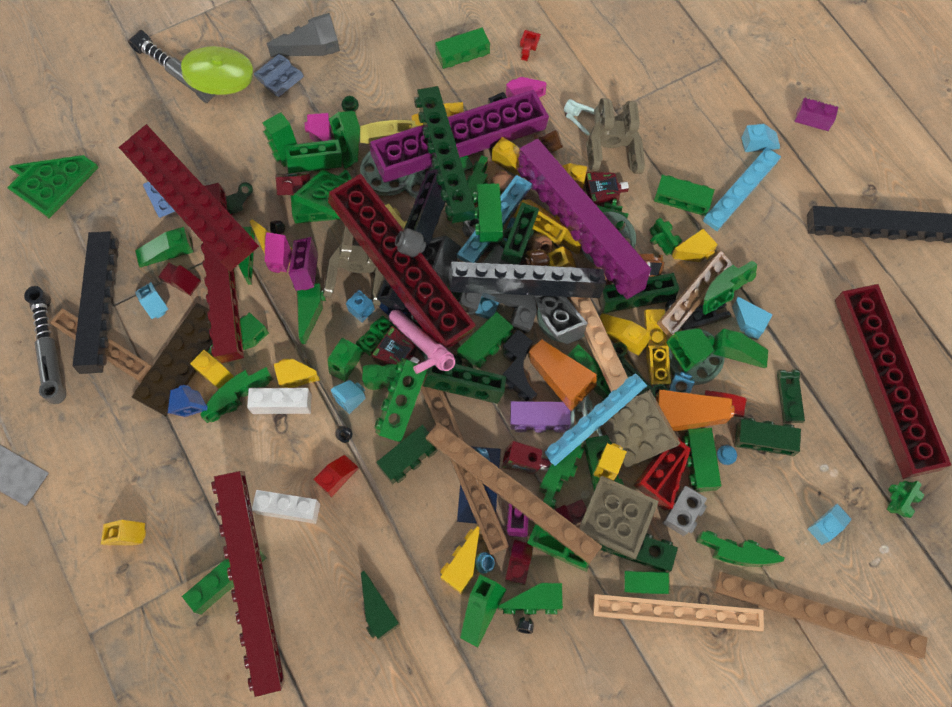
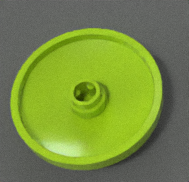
(217, 70)

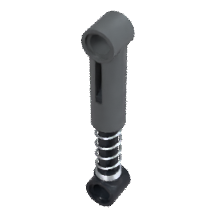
(142, 43)
(45, 347)

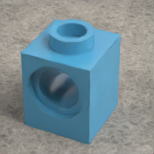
(360, 306)
(682, 377)

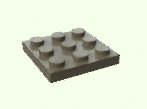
(641, 429)
(618, 517)

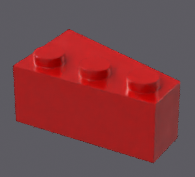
(663, 475)

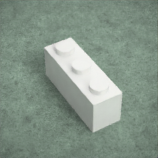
(279, 400)
(286, 506)

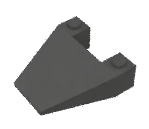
(523, 305)

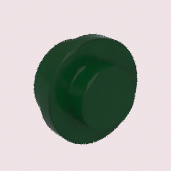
(350, 103)

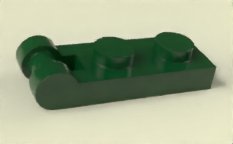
(790, 396)

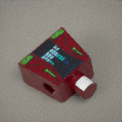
(290, 183)
(603, 187)
(394, 348)
(518, 456)

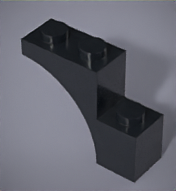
(516, 350)

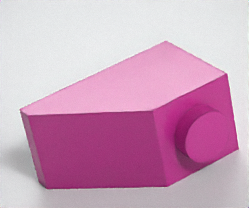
(523, 85)
(318, 127)
(277, 252)

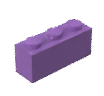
(539, 416)

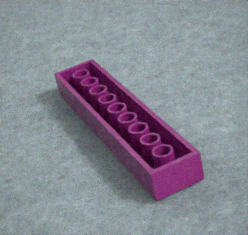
(472, 131)
(583, 219)

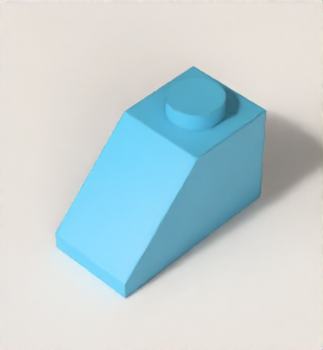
(759, 137)
(151, 301)
(750, 318)
(348, 395)
(830, 524)

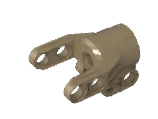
(616, 132)
(354, 259)

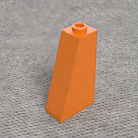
(563, 374)
(694, 410)

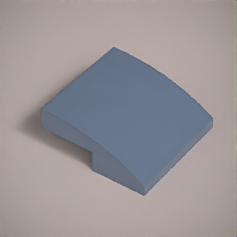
(278, 75)

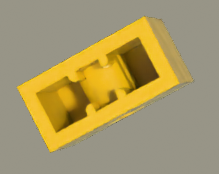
(610, 461)

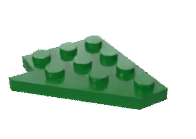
(50, 182)
(316, 191)

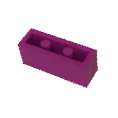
(303, 264)

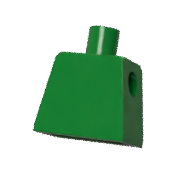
(691, 347)
(345, 357)

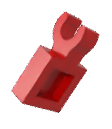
(529, 42)

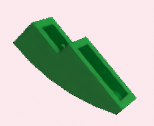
(548, 544)

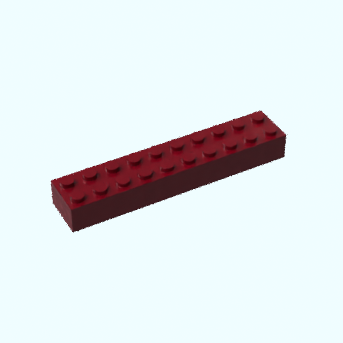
(189, 198)
(408, 276)
(892, 382)
(249, 583)

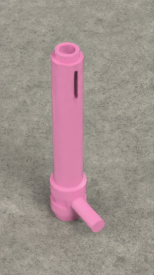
(436, 353)

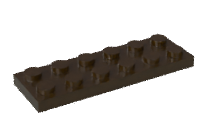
(173, 364)

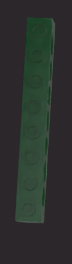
(433, 111)

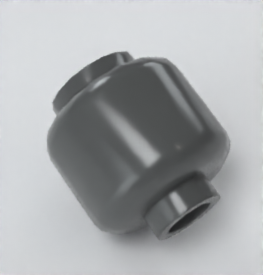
(410, 242)

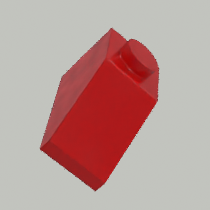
(335, 475)

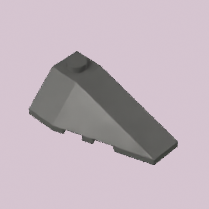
(312, 39)
(561, 318)

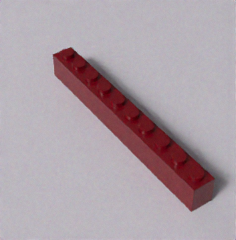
(222, 299)

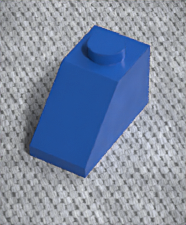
(186, 402)

